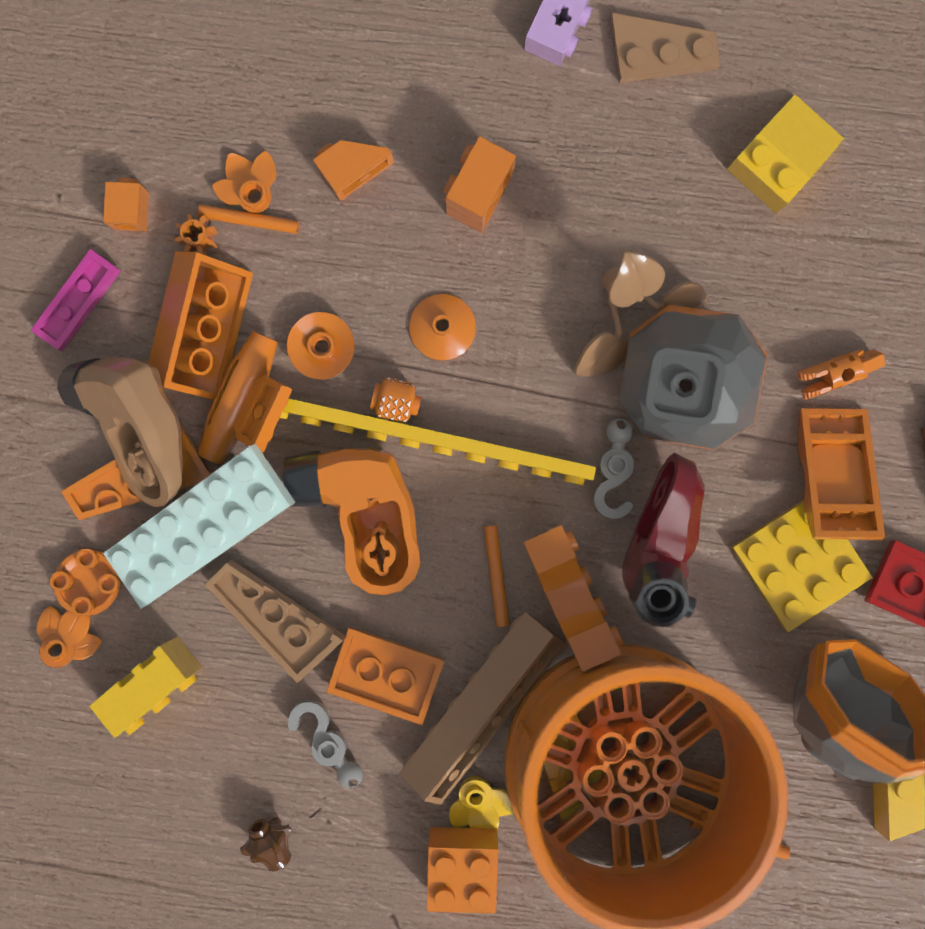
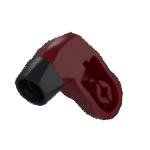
(662, 544)

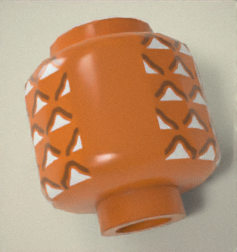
(395, 400)

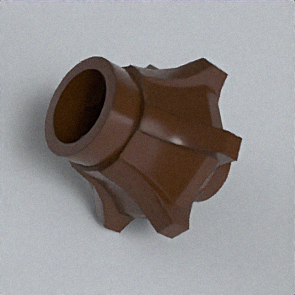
(268, 844)

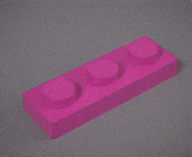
(76, 300)

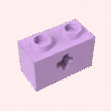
(555, 41)

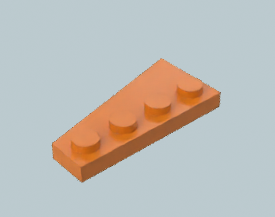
(107, 490)

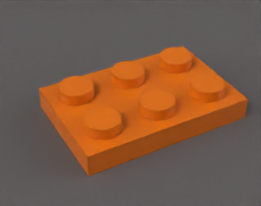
(385, 675)

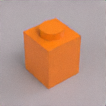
(126, 205)

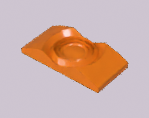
(839, 474)

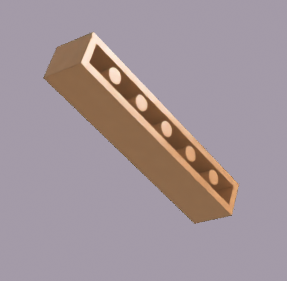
(481, 709)

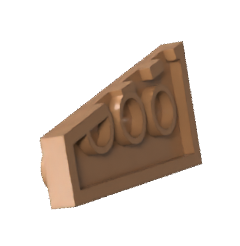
(278, 623)

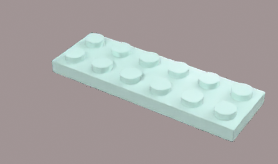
(199, 526)

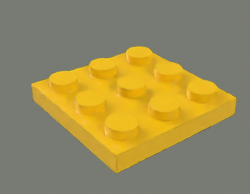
(798, 572)

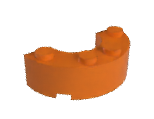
(571, 600)

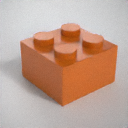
(480, 183)
(462, 870)

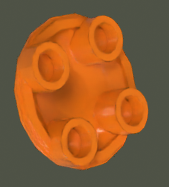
(85, 583)

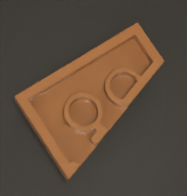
(660, 49)

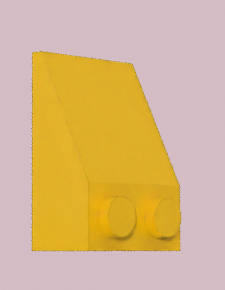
(785, 154)

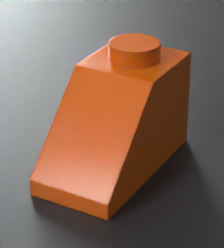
(351, 165)

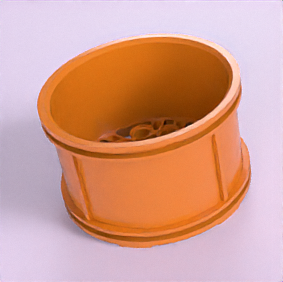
(736, 838)

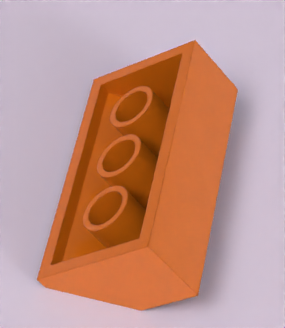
(199, 323)

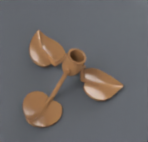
(632, 282)

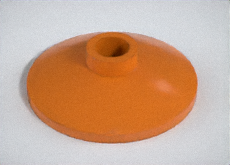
(303, 344)
(442, 344)

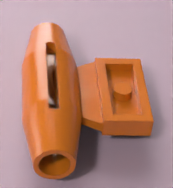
(245, 403)

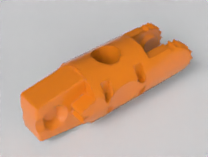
(840, 371)

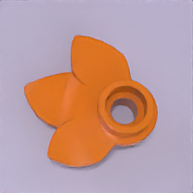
(246, 178)
(70, 633)

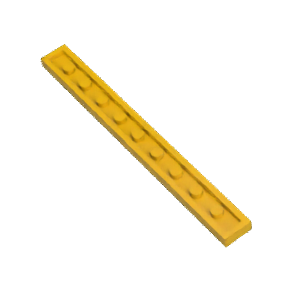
(442, 442)

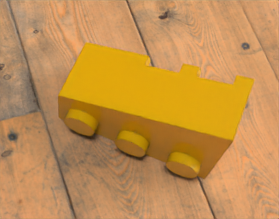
(147, 688)
(899, 807)

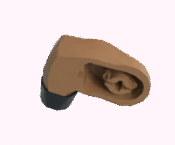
(134, 419)

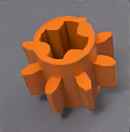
(187, 233)

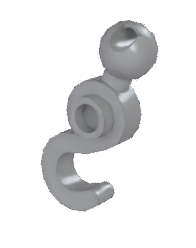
(616, 467)
(327, 745)

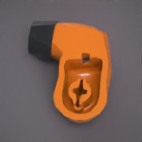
(372, 512)

